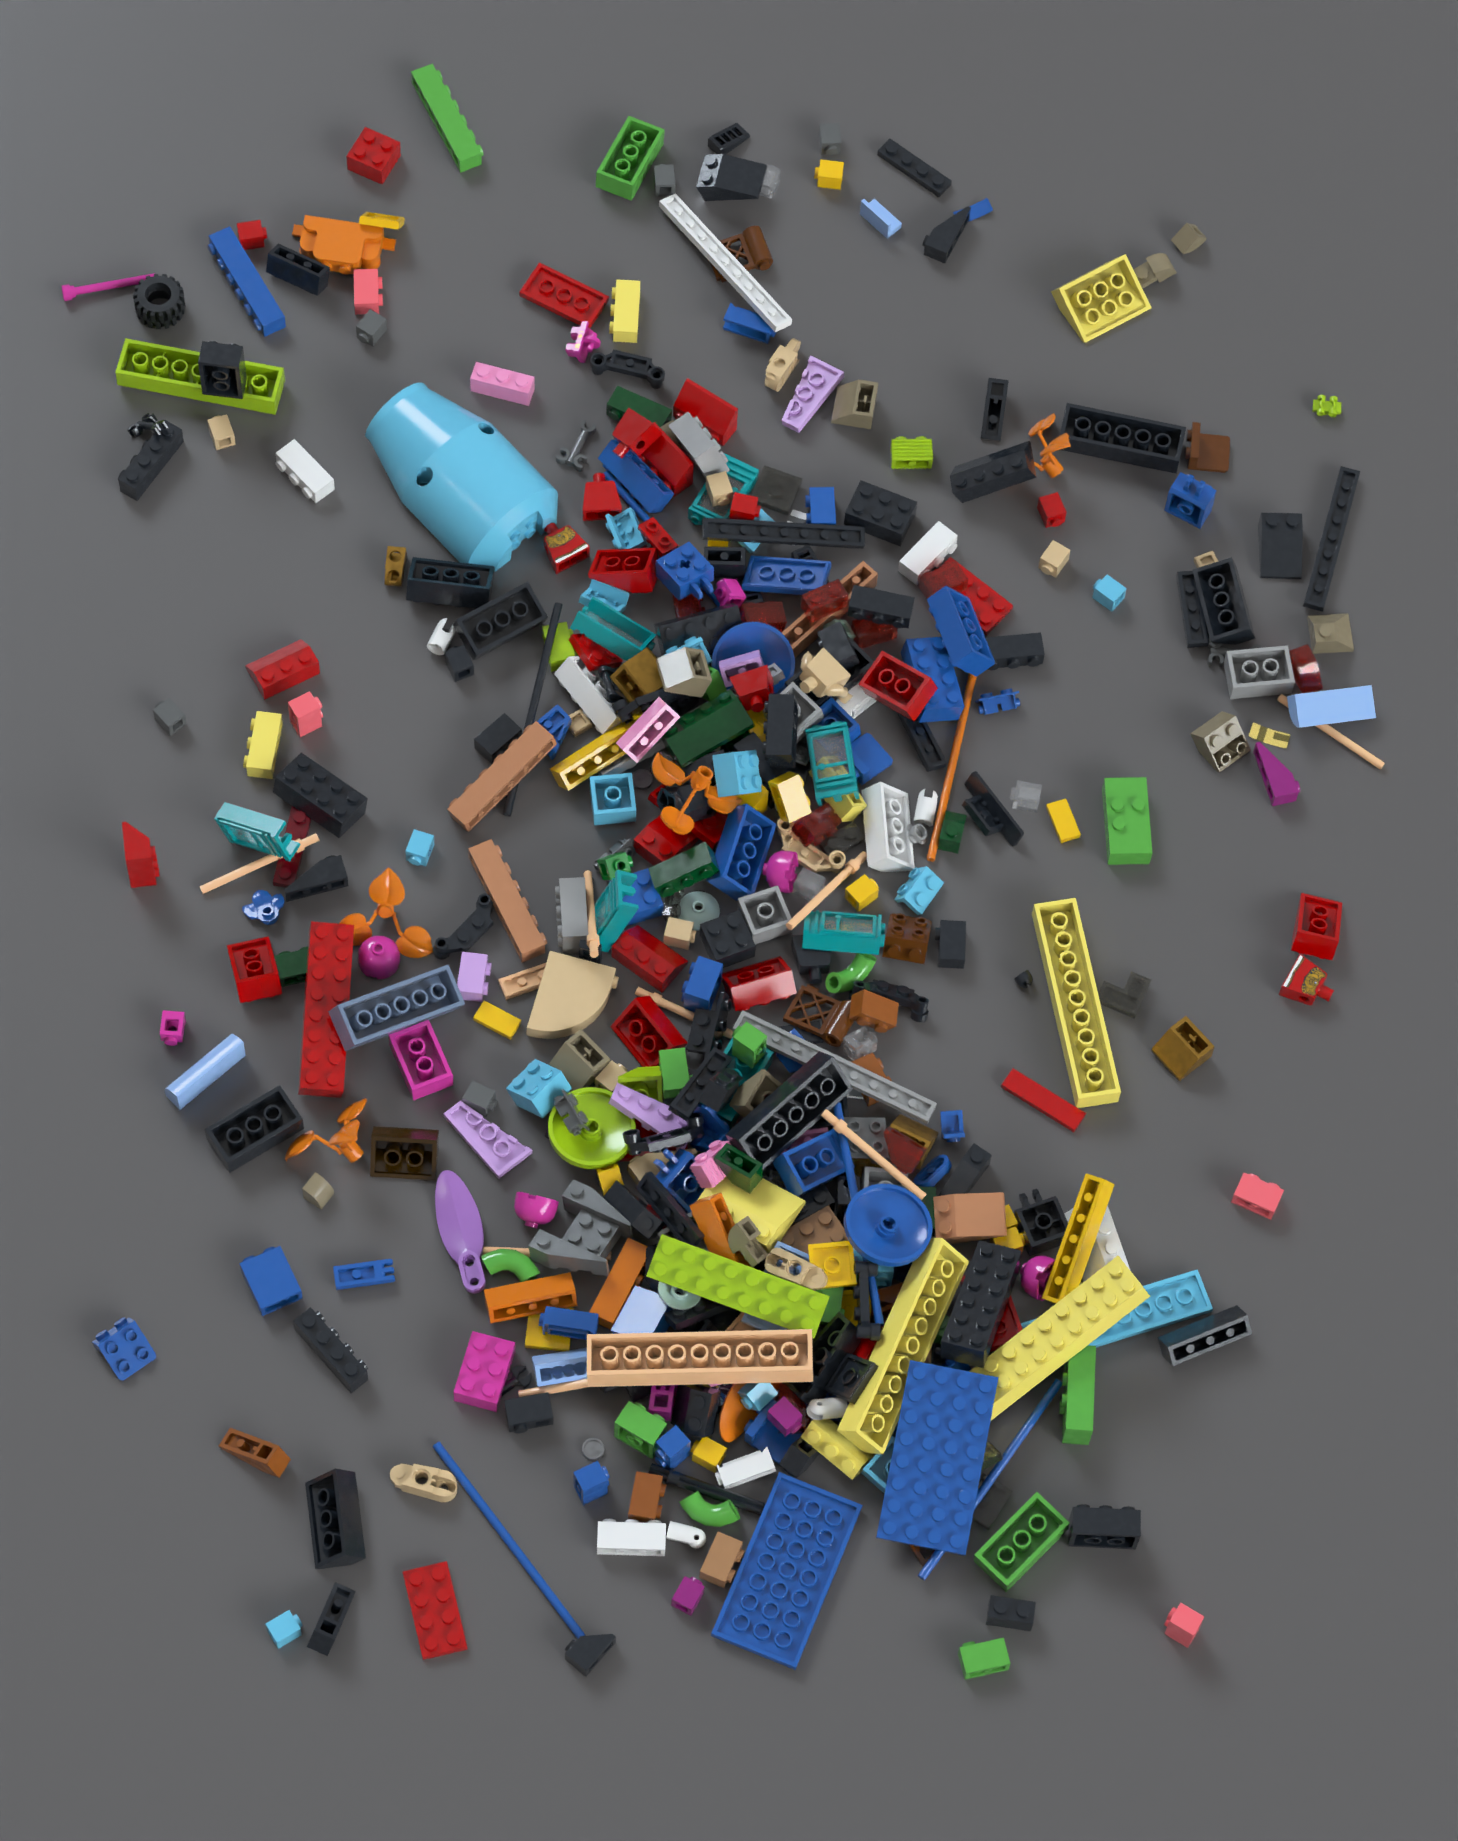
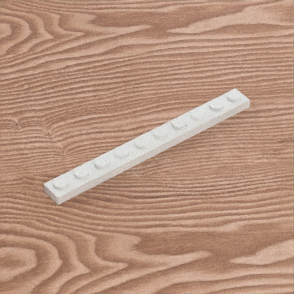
(725, 263)

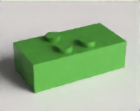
(630, 158)
(1127, 820)
(1078, 1397)
(1021, 1541)

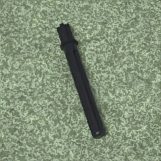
(707, 1489)

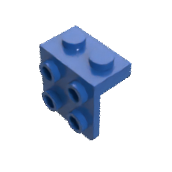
(869, 758)
(713, 1128)
(124, 1348)
(764, 1434)

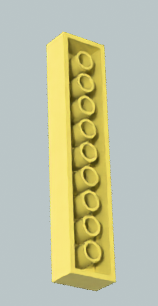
(1076, 1003)
(1062, 1332)
(904, 1338)

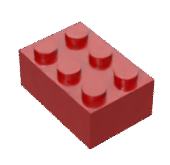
(898, 686)

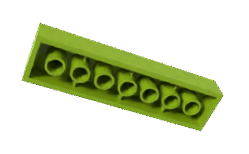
(177, 374)
(737, 1285)

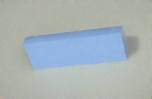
(1331, 706)
(205, 1071)
(560, 1367)

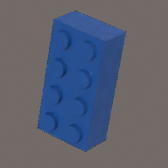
(960, 631)
(932, 659)
(742, 851)

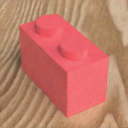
(367, 291)
(305, 713)
(1257, 1195)
(1183, 1624)

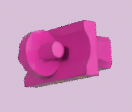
(585, 342)

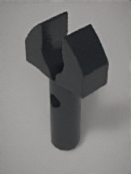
(514, 1381)

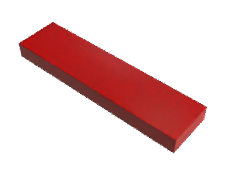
(1043, 1100)

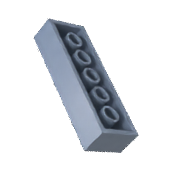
(396, 1007)

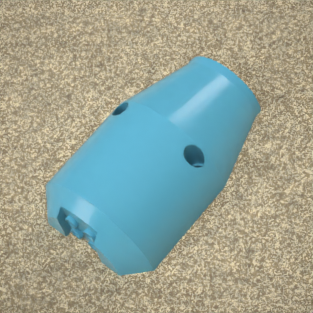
(460, 476)

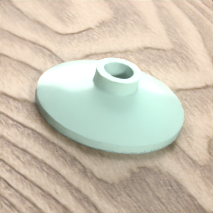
(709, 911)
(673, 1300)

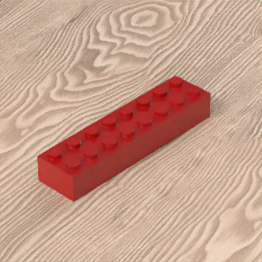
(325, 987)

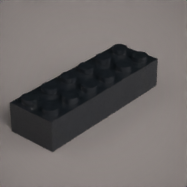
(1123, 438)
(790, 1109)
(981, 1304)

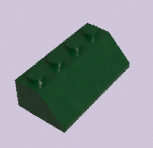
(707, 728)

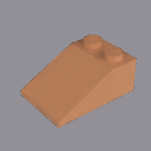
(970, 1216)

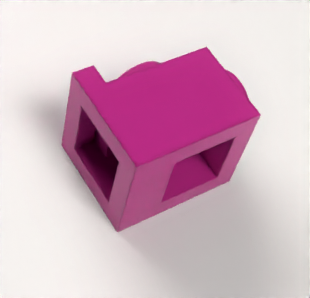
(729, 592)
(172, 1021)

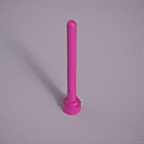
(70, 291)

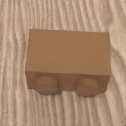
(721, 1560)

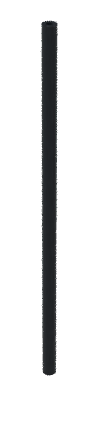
(537, 689)

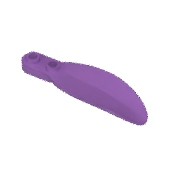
(460, 1228)

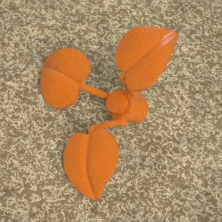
(1049, 462)
(670, 773)
(386, 892)
(345, 1138)

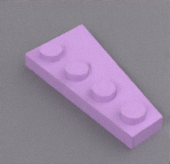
(814, 388)
(647, 1110)
(492, 1145)

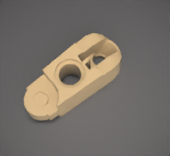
(782, 364)
(809, 1277)
(405, 1478)

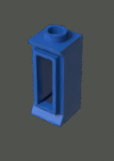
(747, 324)
(568, 1322)

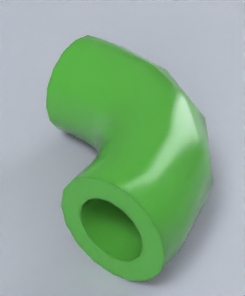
(858, 970)
(511, 1261)
(708, 1513)

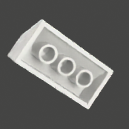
(589, 692)
(886, 830)
(1105, 1247)

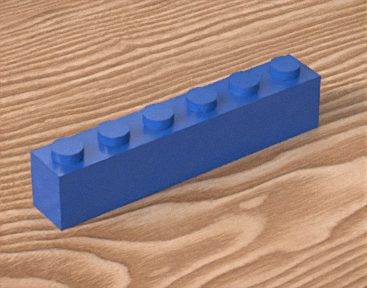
(246, 281)

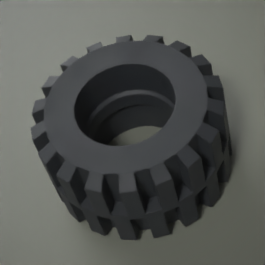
(155, 288)

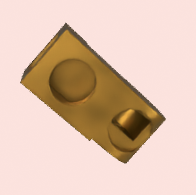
(395, 565)

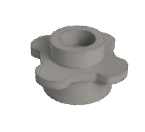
(917, 833)

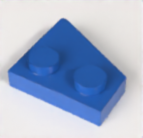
(557, 723)

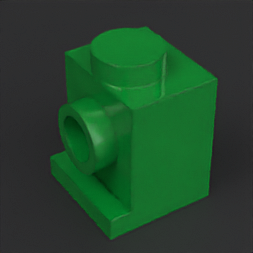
(609, 864)

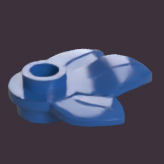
(264, 907)

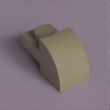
(1156, 268)
(743, 1239)

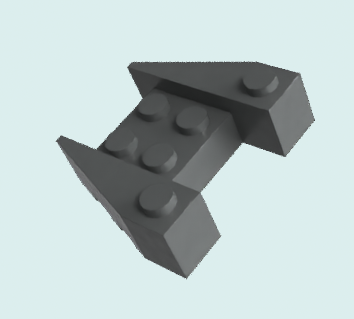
(588, 1237)

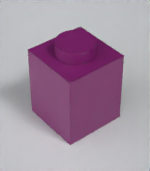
(785, 1417)
(688, 1595)

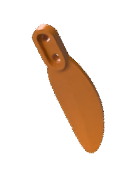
(734, 1415)

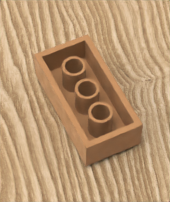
(815, 1229)

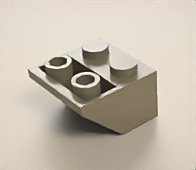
(855, 404)
(684, 672)
(1221, 741)
(580, 1060)

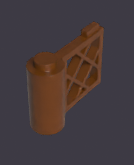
(754, 247)
(837, 1019)

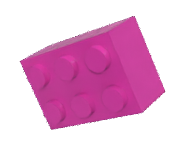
(421, 1060)
(484, 1371)

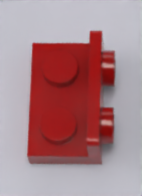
(657, 536)

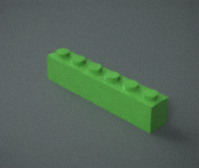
(446, 117)

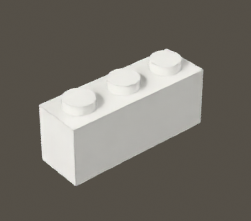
(304, 471)
(928, 552)
(631, 1538)

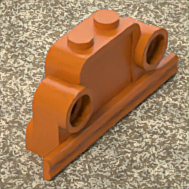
(342, 243)

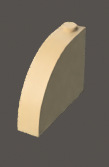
(569, 996)

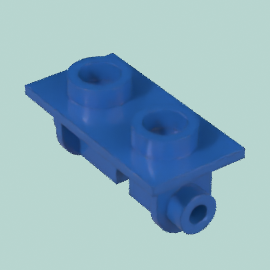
(1006, 700)

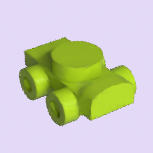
(1324, 407)

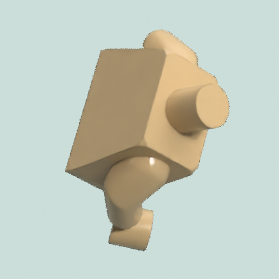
(824, 676)

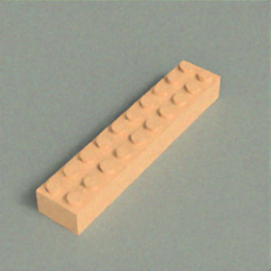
(699, 1358)

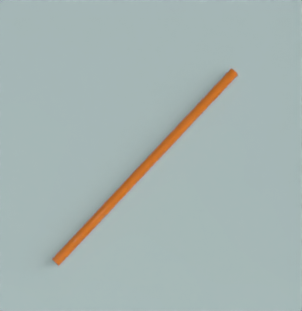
(951, 768)

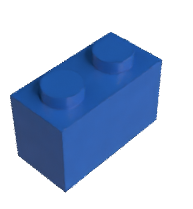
(821, 506)
(672, 1448)
(591, 1482)

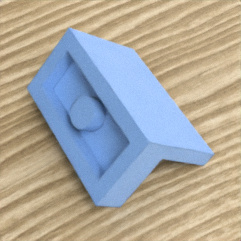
(879, 217)

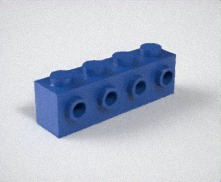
(637, 478)

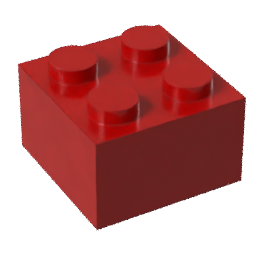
(373, 155)

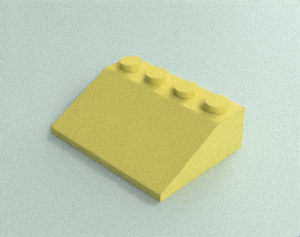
(1102, 298)
(767, 1206)

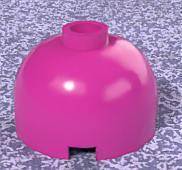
(781, 870)
(378, 957)
(534, 1209)
(1036, 1275)

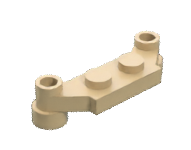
(809, 856)

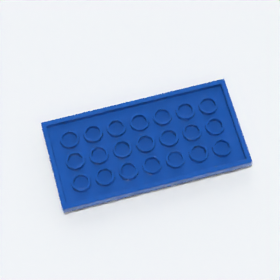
(937, 1457)
(787, 1571)

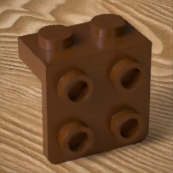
(1207, 451)
(907, 938)

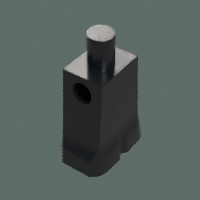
(677, 796)

